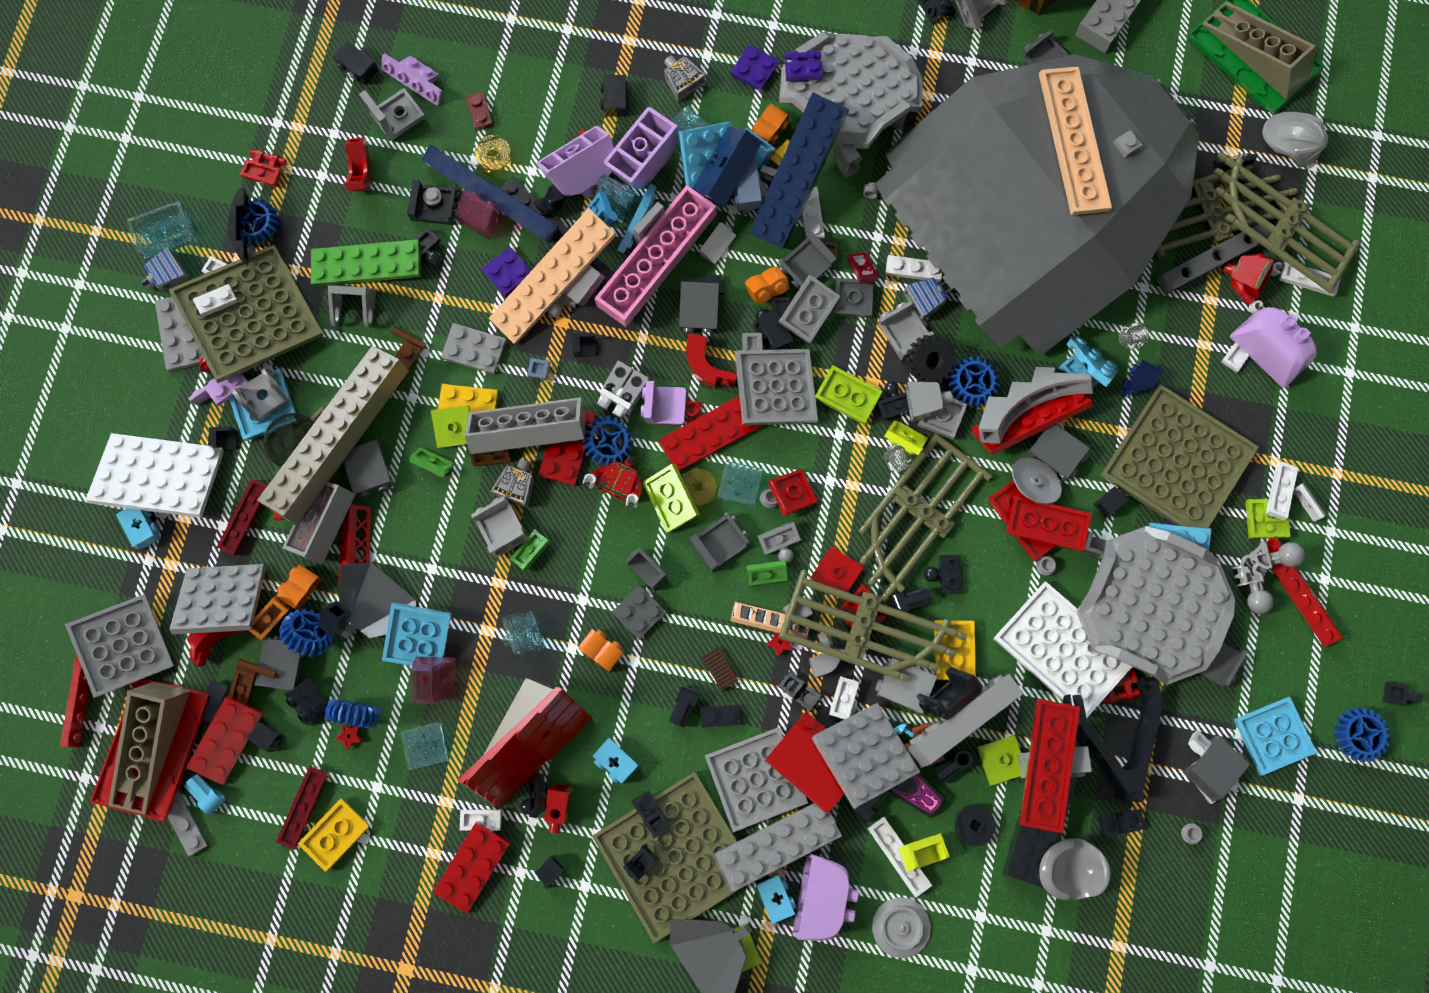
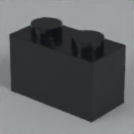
(356, 63)
(615, 96)

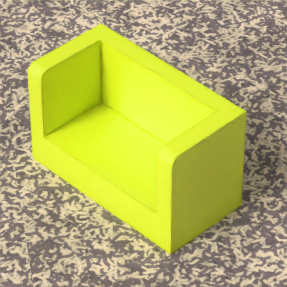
(923, 852)

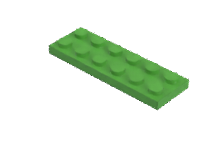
(366, 262)

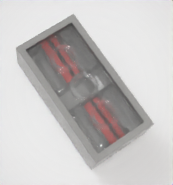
(319, 527)

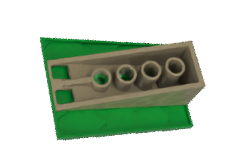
(1257, 53)

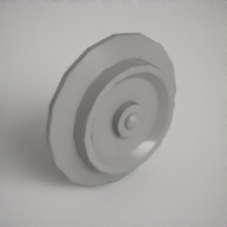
(1036, 480)
(901, 927)

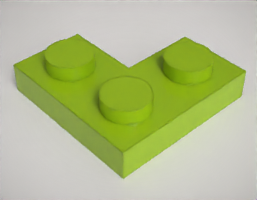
(1260, 524)

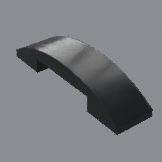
(239, 205)

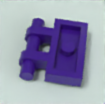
(803, 70)

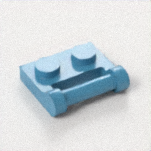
(601, 207)

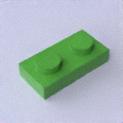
(431, 462)
(530, 550)
(767, 573)

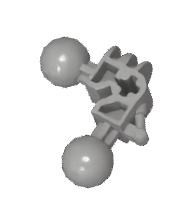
(1259, 600)

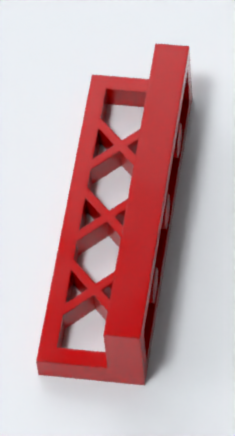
(348, 536)

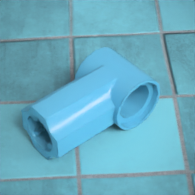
(208, 798)

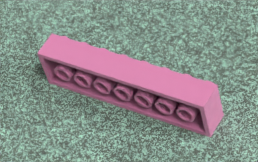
(656, 256)

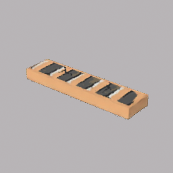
(764, 619)

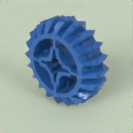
(261, 225)
(985, 370)
(603, 434)
(305, 637)
(352, 713)
(1368, 749)

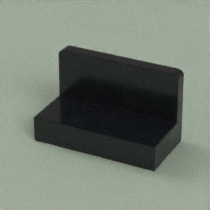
(773, 333)

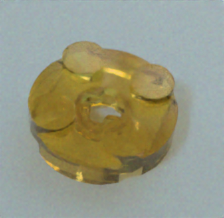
(484, 149)
(708, 483)

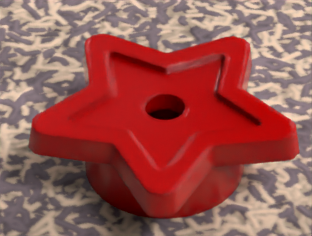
(692, 405)
(779, 648)
(349, 741)

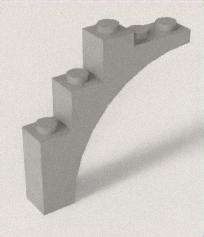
(1045, 385)

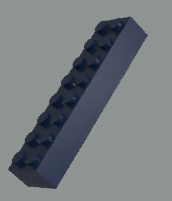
(799, 170)

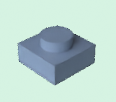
(538, 369)

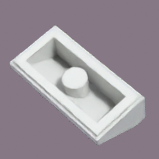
(717, 243)
(1308, 502)

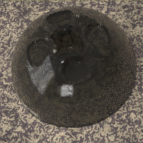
(277, 434)

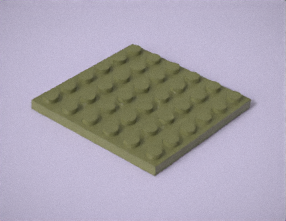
(260, 327)
(1179, 460)
(686, 875)

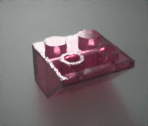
(477, 214)
(433, 679)

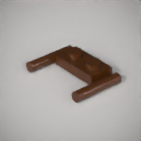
(409, 350)
(244, 681)

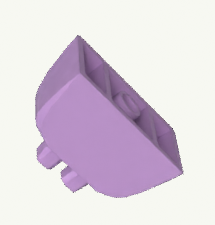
(643, 149)
(579, 163)
(1276, 344)
(823, 900)

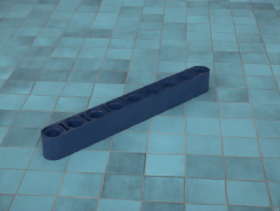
(487, 191)

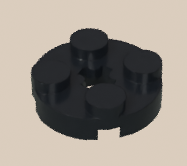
(967, 834)

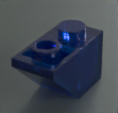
(1142, 379)

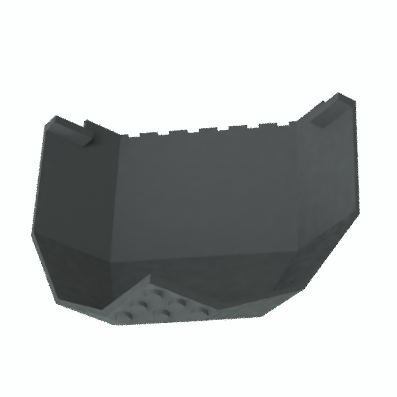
(993, 207)

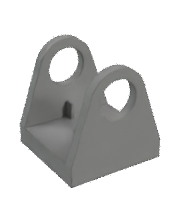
(335, 296)
(249, 395)

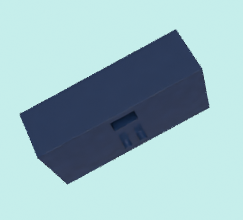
(727, 165)

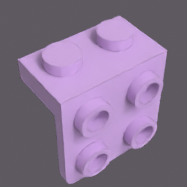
(663, 404)

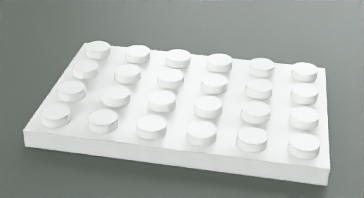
(155, 475)
(1056, 649)

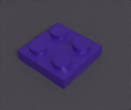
(754, 68)
(506, 271)

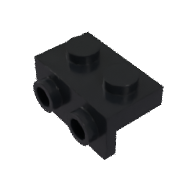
(937, 8)
(307, 702)

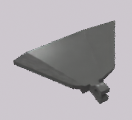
(369, 598)
(710, 953)

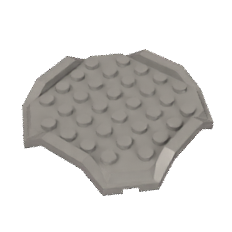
(865, 76)
(1158, 604)

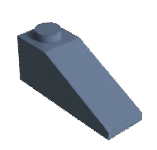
(748, 189)

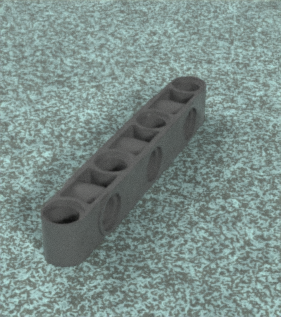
(1205, 262)

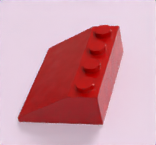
(803, 764)

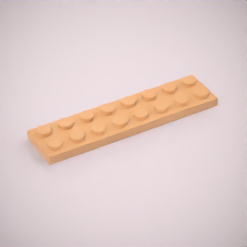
(1075, 141)
(552, 276)

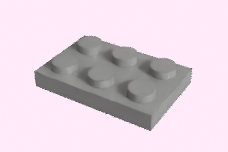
(809, 309)
(473, 348)

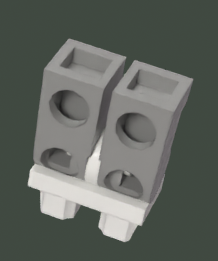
(622, 389)

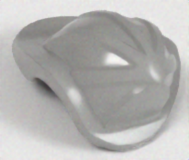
(1296, 135)
(1074, 870)

